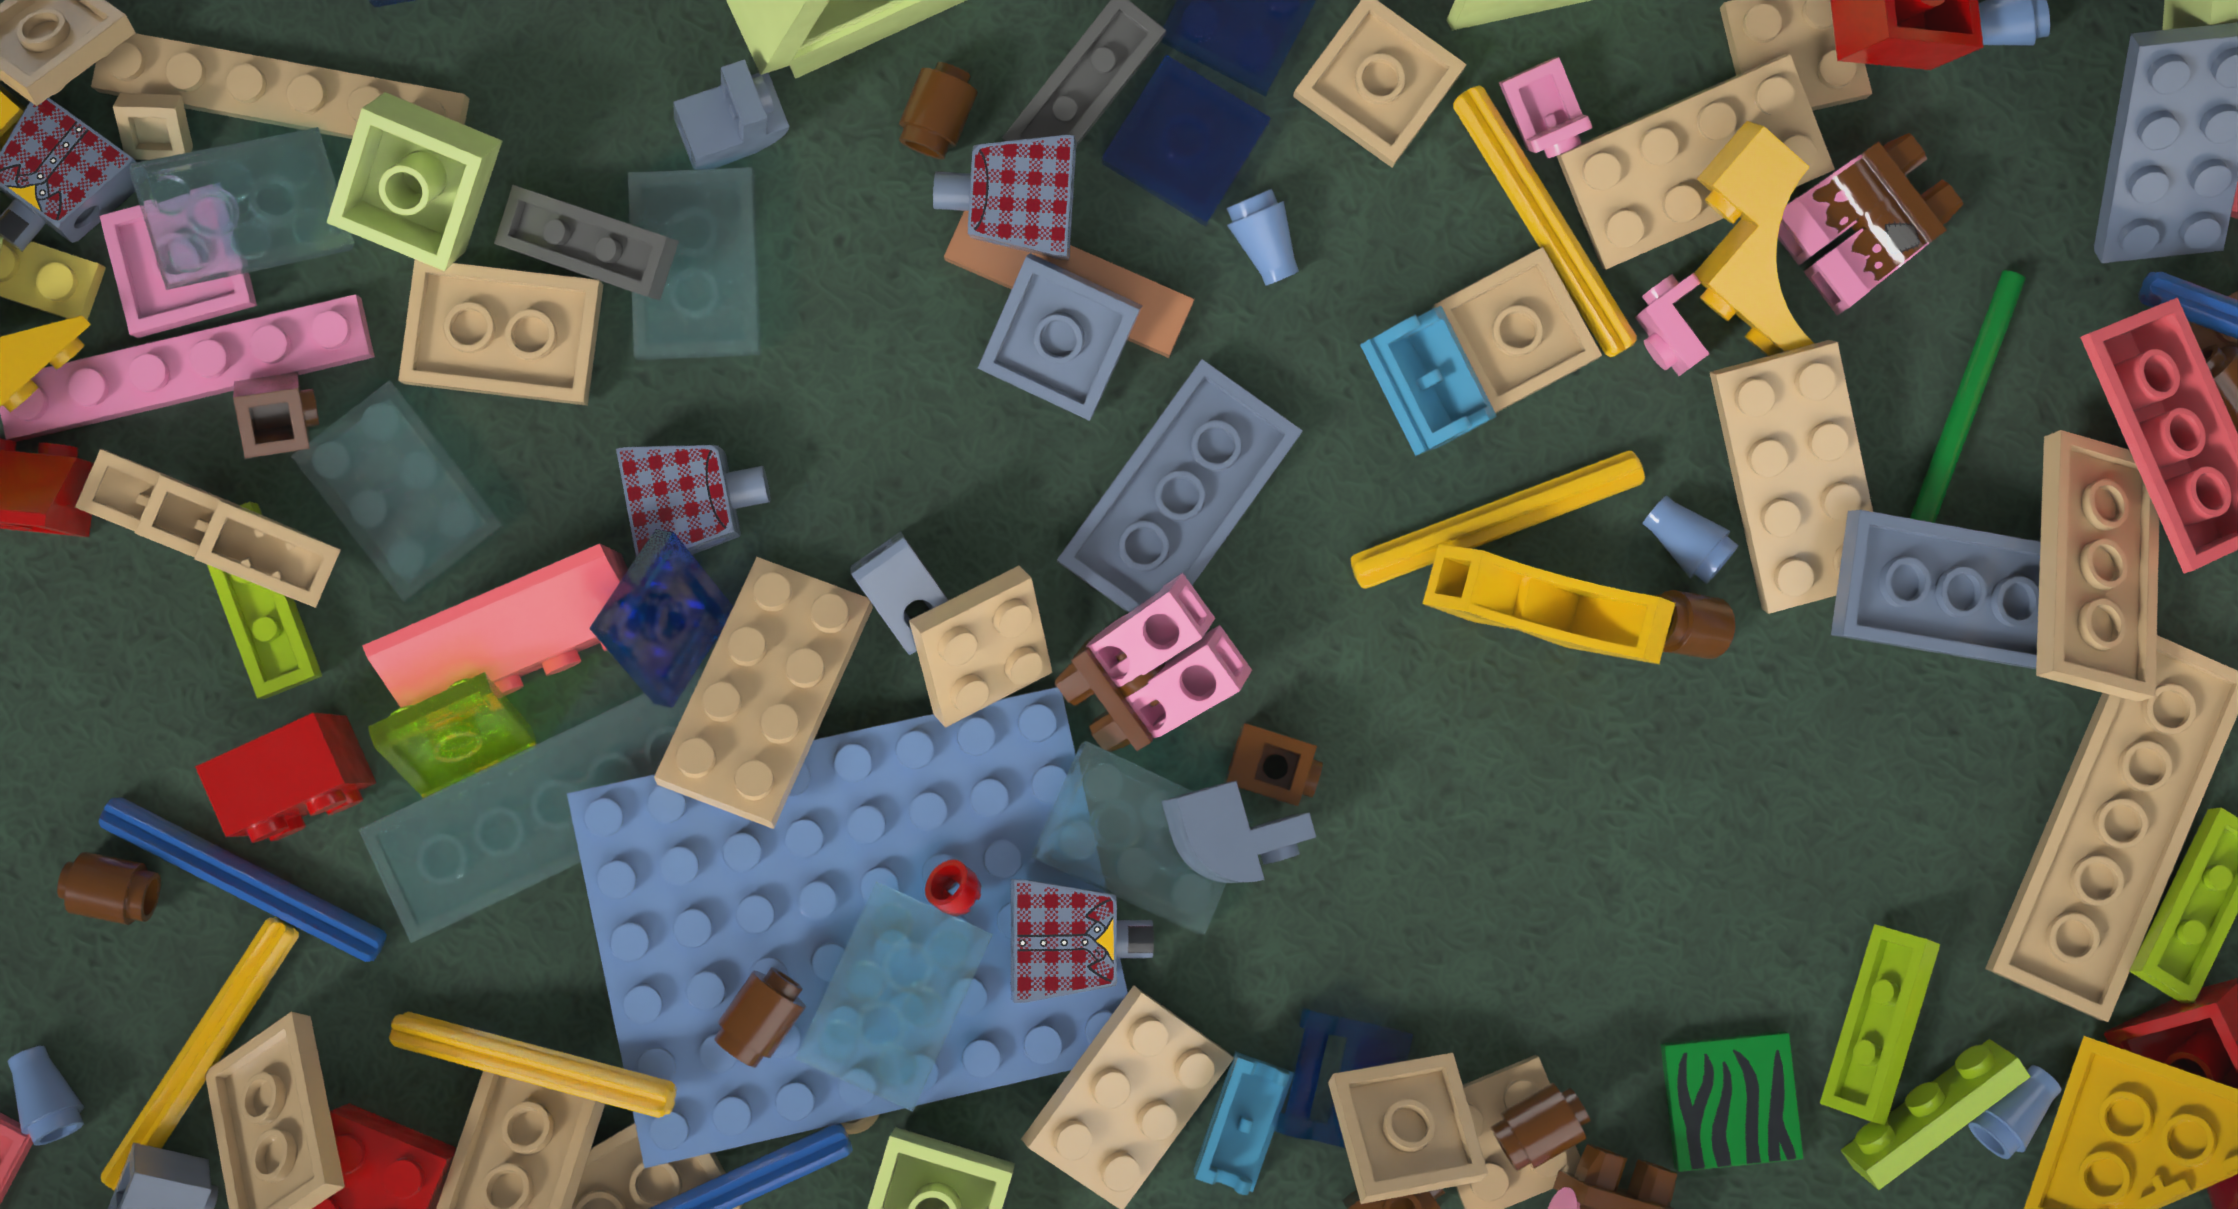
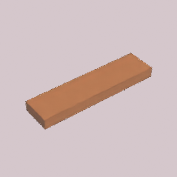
(1162, 309)

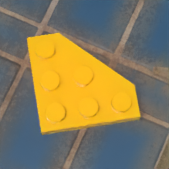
(2135, 1134)

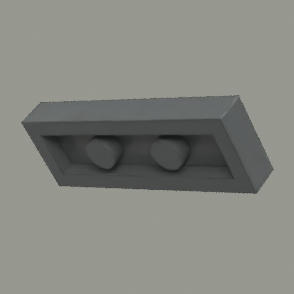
(1090, 74)
(586, 242)

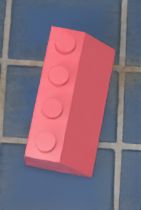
(2173, 428)
(502, 632)

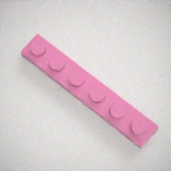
(191, 367)

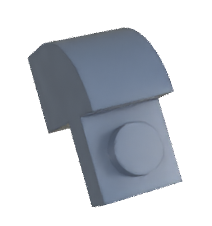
(730, 118)
(1216, 837)

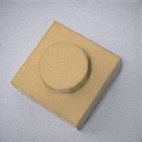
(152, 125)

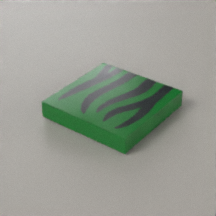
(1731, 1101)

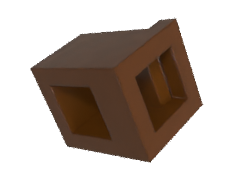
(1249, 756)

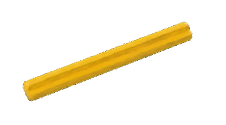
(1544, 220)
(1499, 518)
(206, 1043)
(533, 1064)

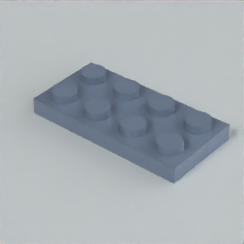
(2173, 146)
(1180, 490)
(1938, 589)

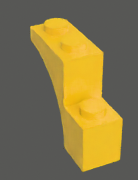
(1752, 182)
(1548, 604)

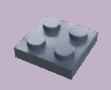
(1059, 336)

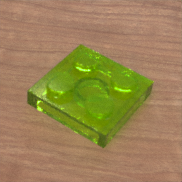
(452, 735)

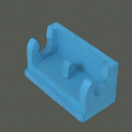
(1428, 380)
(1242, 1123)

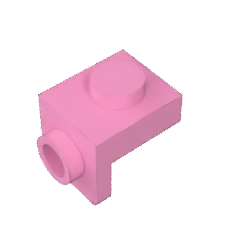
(1545, 108)
(1670, 337)

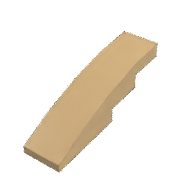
(208, 528)

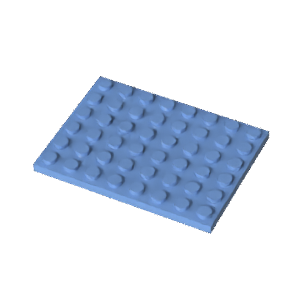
(706, 897)

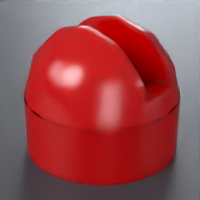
(942, 880)

